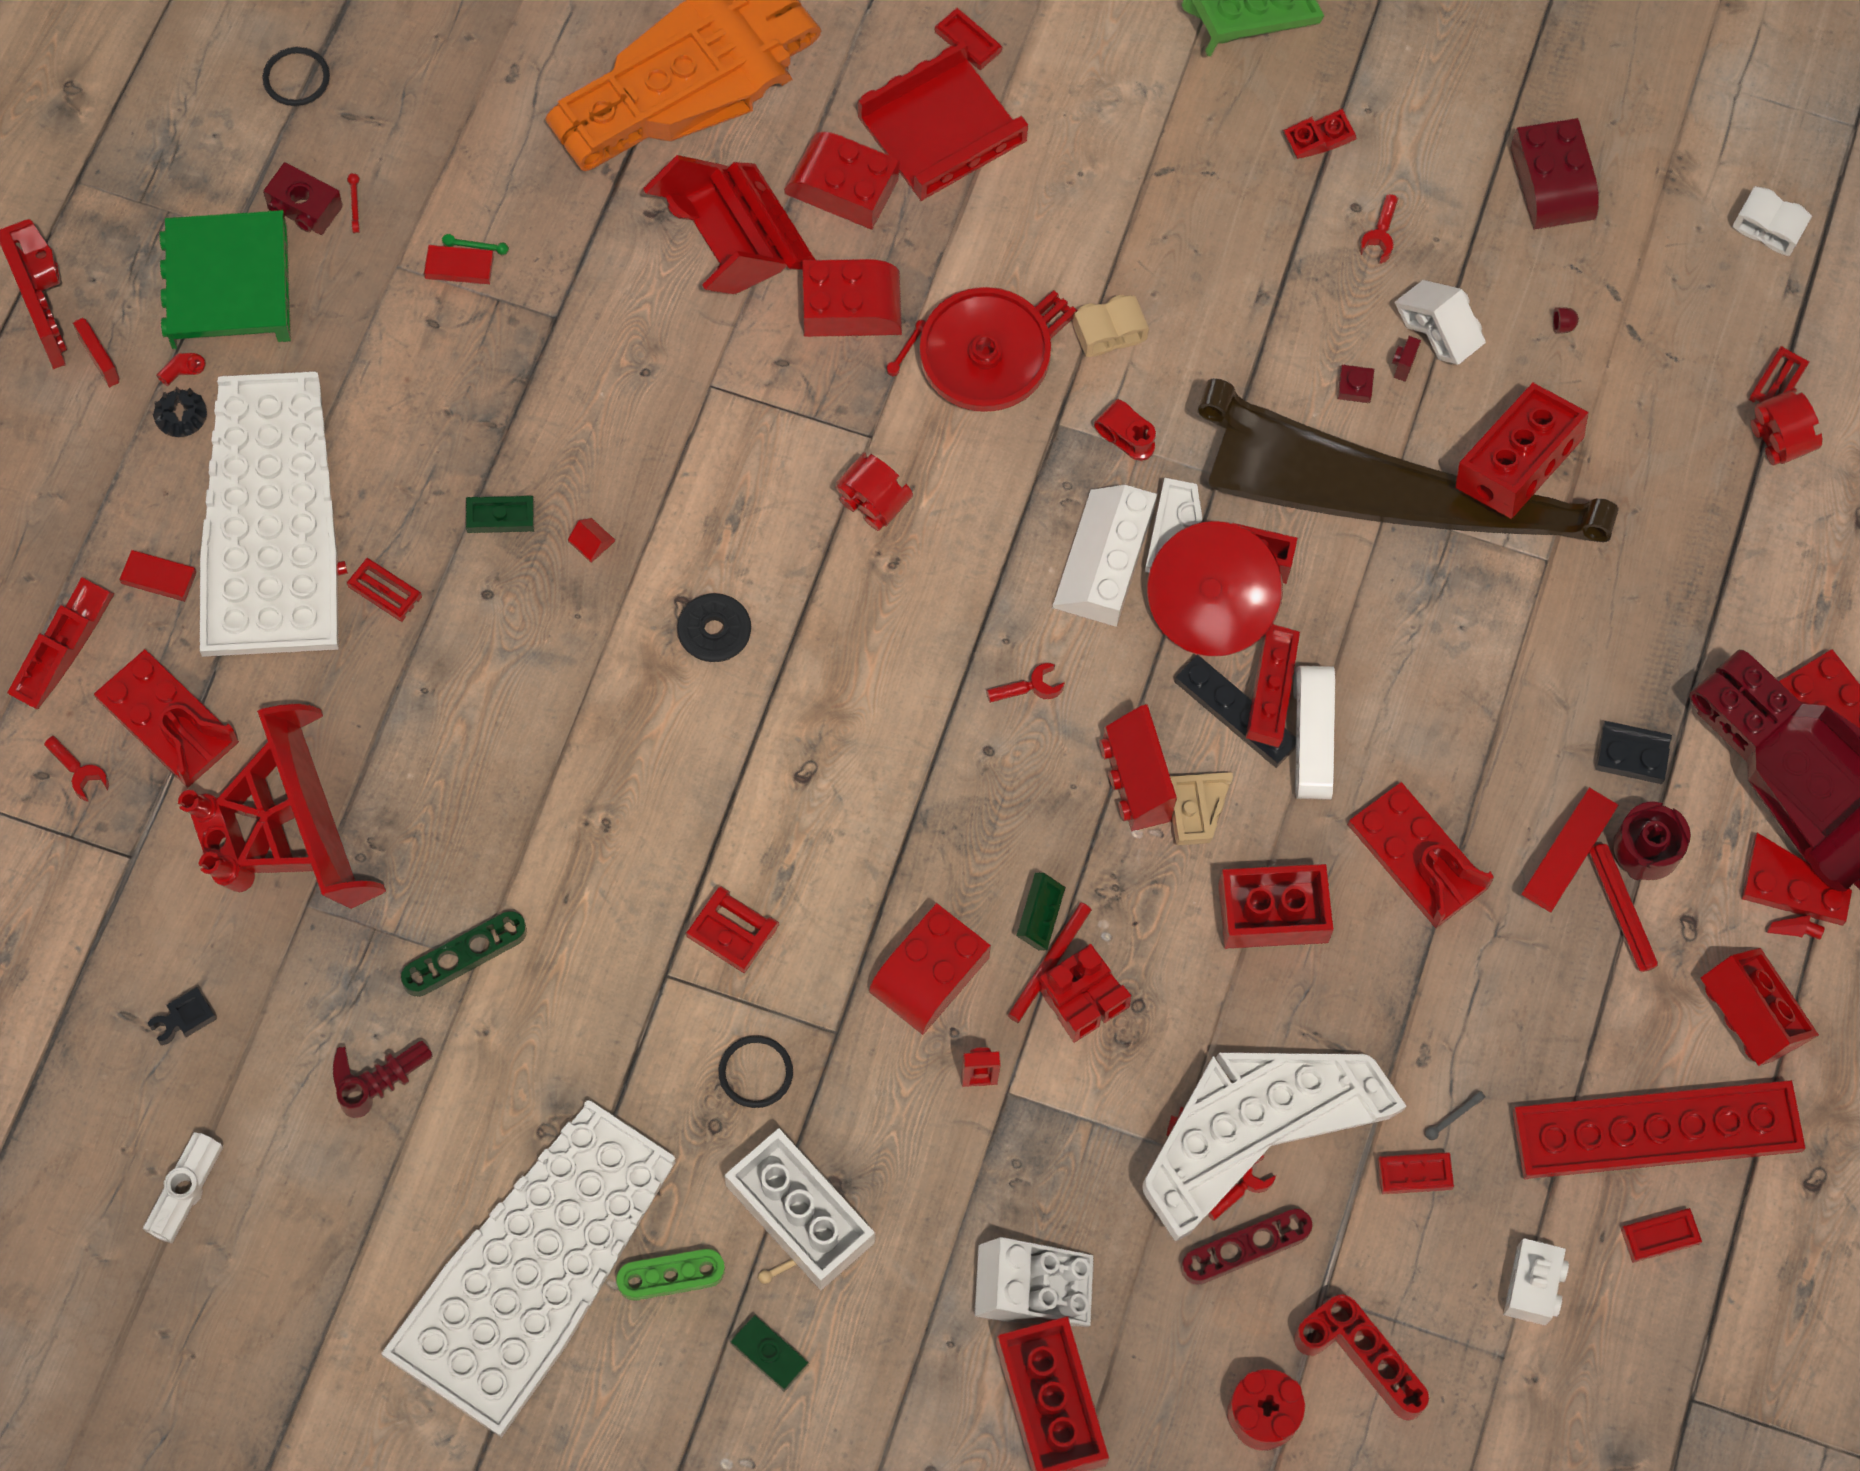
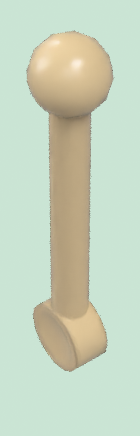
(766, 1276)

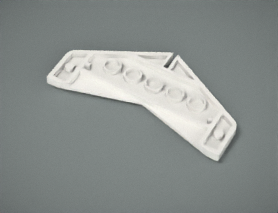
(1267, 1104)

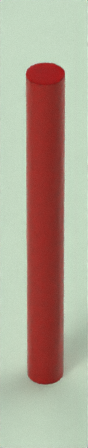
(1050, 961)

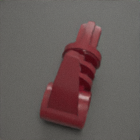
(375, 1083)

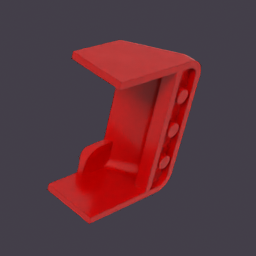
(713, 201)

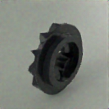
(192, 418)

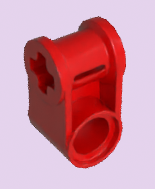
(1127, 430)

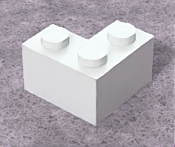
(1445, 318)

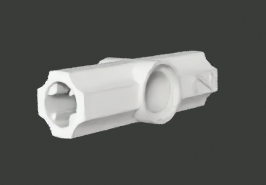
(173, 1208)

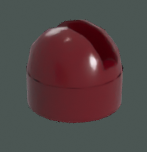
(1564, 319)

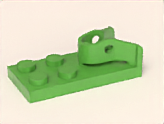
(1243, 18)

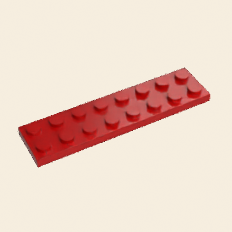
(1658, 1129)

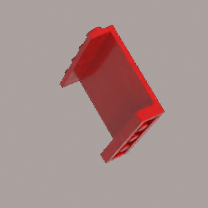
(940, 122)

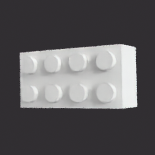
(799, 1209)

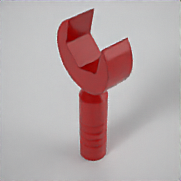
(1380, 236)
(1023, 687)
(81, 774)
(1249, 1183)

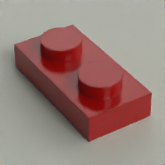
(980, 1067)

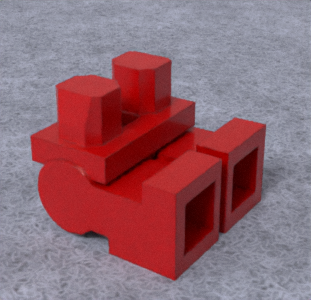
(1083, 993)

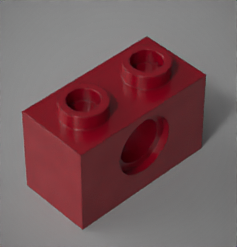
(291, 185)

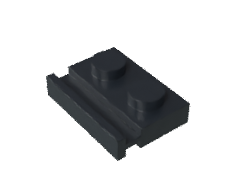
(1633, 752)

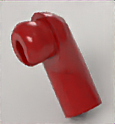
(181, 365)

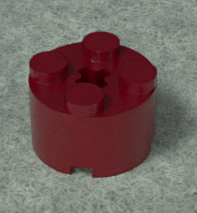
(1636, 838)

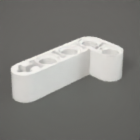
(1314, 731)

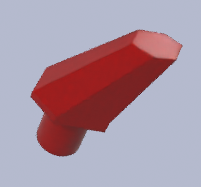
(1796, 927)

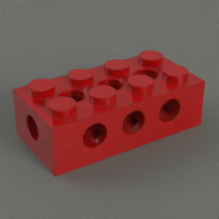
(1506, 466)

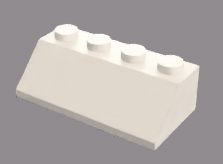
(1105, 553)

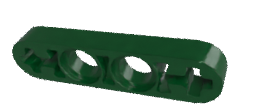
(461, 949)

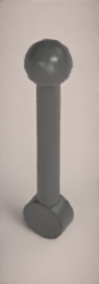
(1433, 1132)

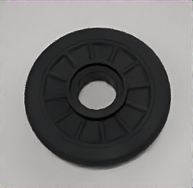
(710, 608)

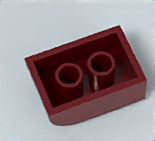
(1555, 173)

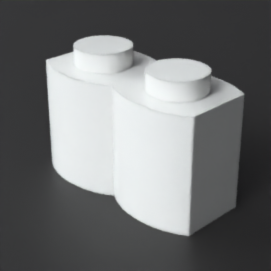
(1772, 220)

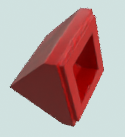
(590, 539)

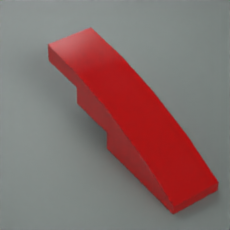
(60, 644)
(1570, 850)

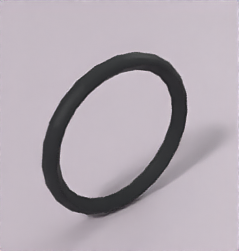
(291, 102)
(759, 1103)

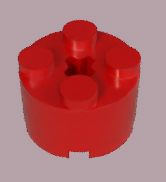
(1786, 426)
(873, 490)
(1247, 1417)

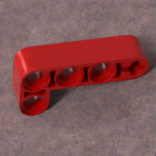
(1368, 1360)

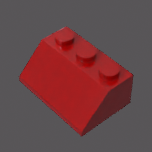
(1138, 770)
(1758, 1006)

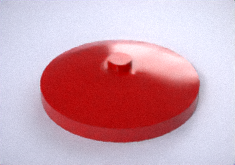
(985, 349)
(1215, 588)

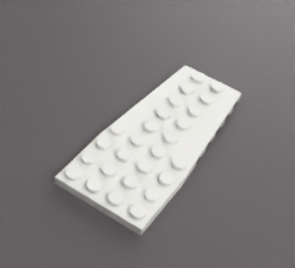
(268, 521)
(531, 1270)

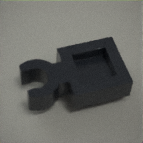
(187, 1014)

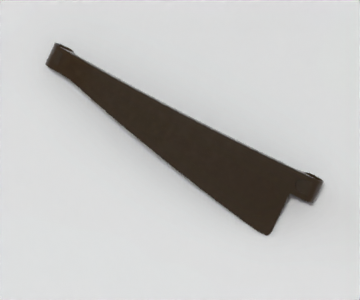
(1314, 471)

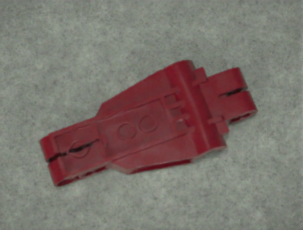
(1798, 762)

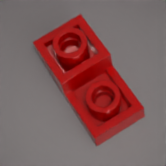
(1320, 136)

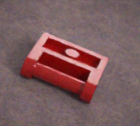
(726, 938)

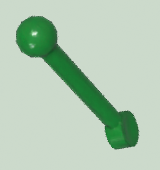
(450, 241)

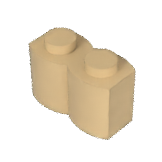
(1110, 325)

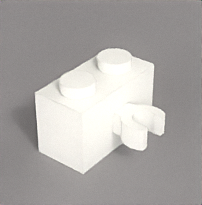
(1536, 1281)

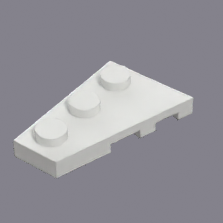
(1177, 510)

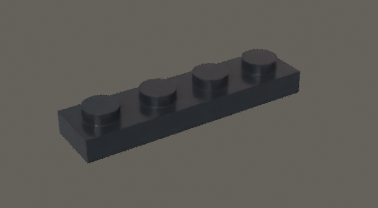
(1229, 706)

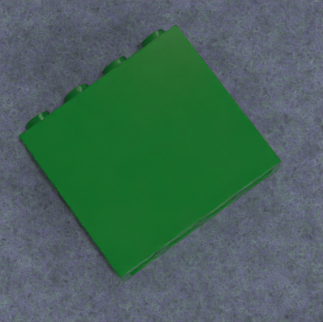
(225, 276)

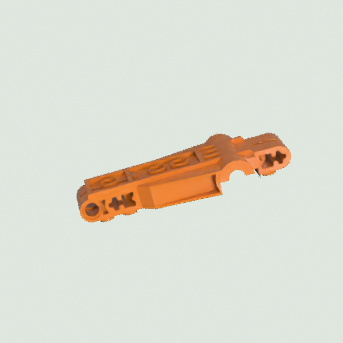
(684, 76)

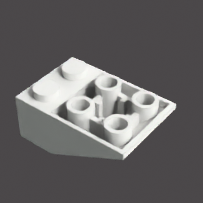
(1033, 1283)

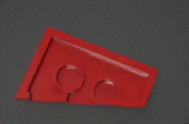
(1791, 885)

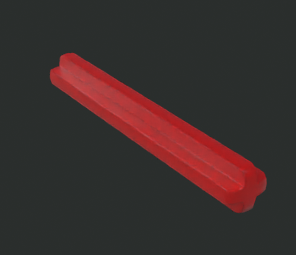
(1623, 908)

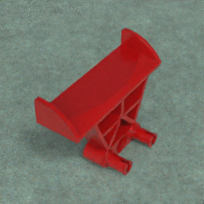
(237, 863)

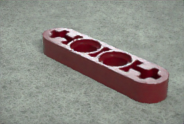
(1249, 1251)

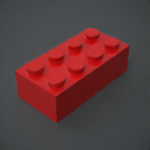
(1052, 1398)

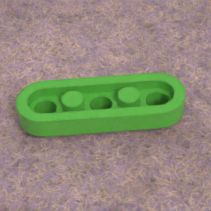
(653, 1270)

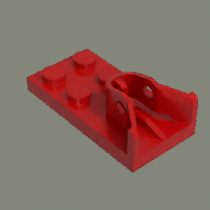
(34, 272)
(166, 718)
(1419, 855)

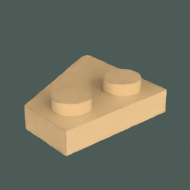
(1198, 806)

